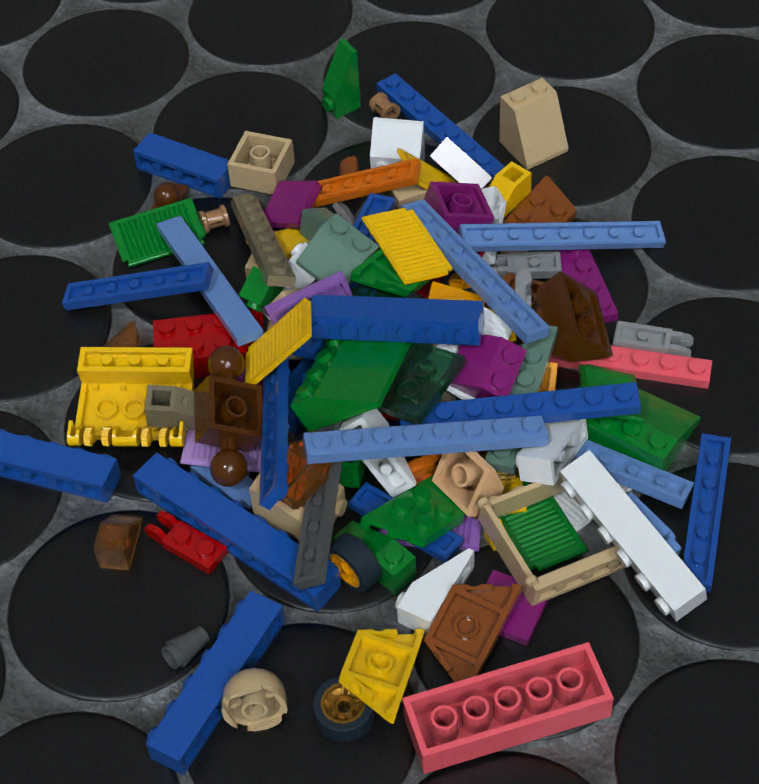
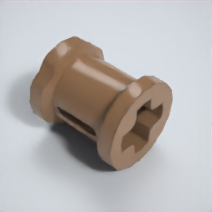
(384, 106)
(214, 218)

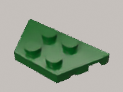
(380, 274)
(416, 515)

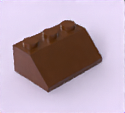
(578, 319)

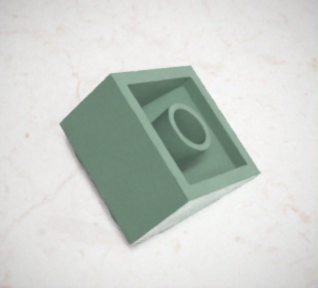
(336, 248)

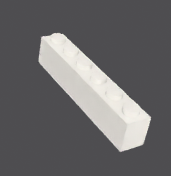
(633, 536)

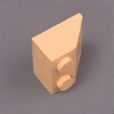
(467, 479)

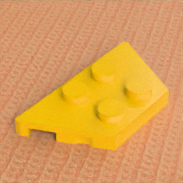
(381, 668)

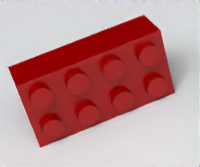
(201, 334)

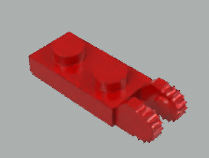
(187, 542)

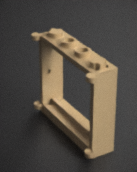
(552, 583)

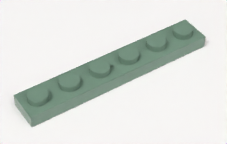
(527, 381)

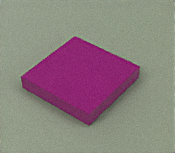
(288, 200)
(523, 617)

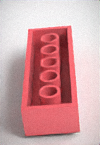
(507, 707)

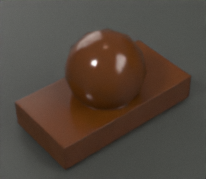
(169, 193)

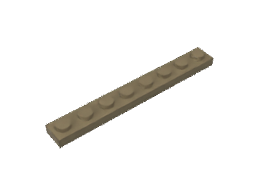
(262, 242)

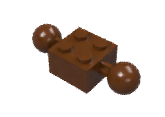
(228, 415)

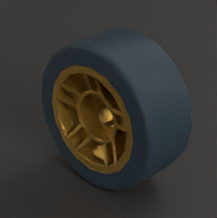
(336, 724)

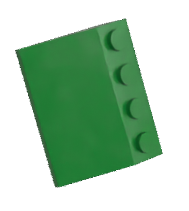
(347, 380)
(652, 442)

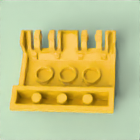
(116, 390)

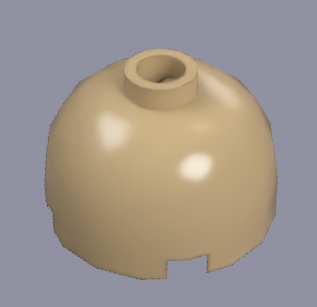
(254, 699)

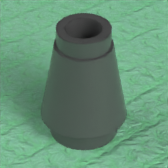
(183, 648)

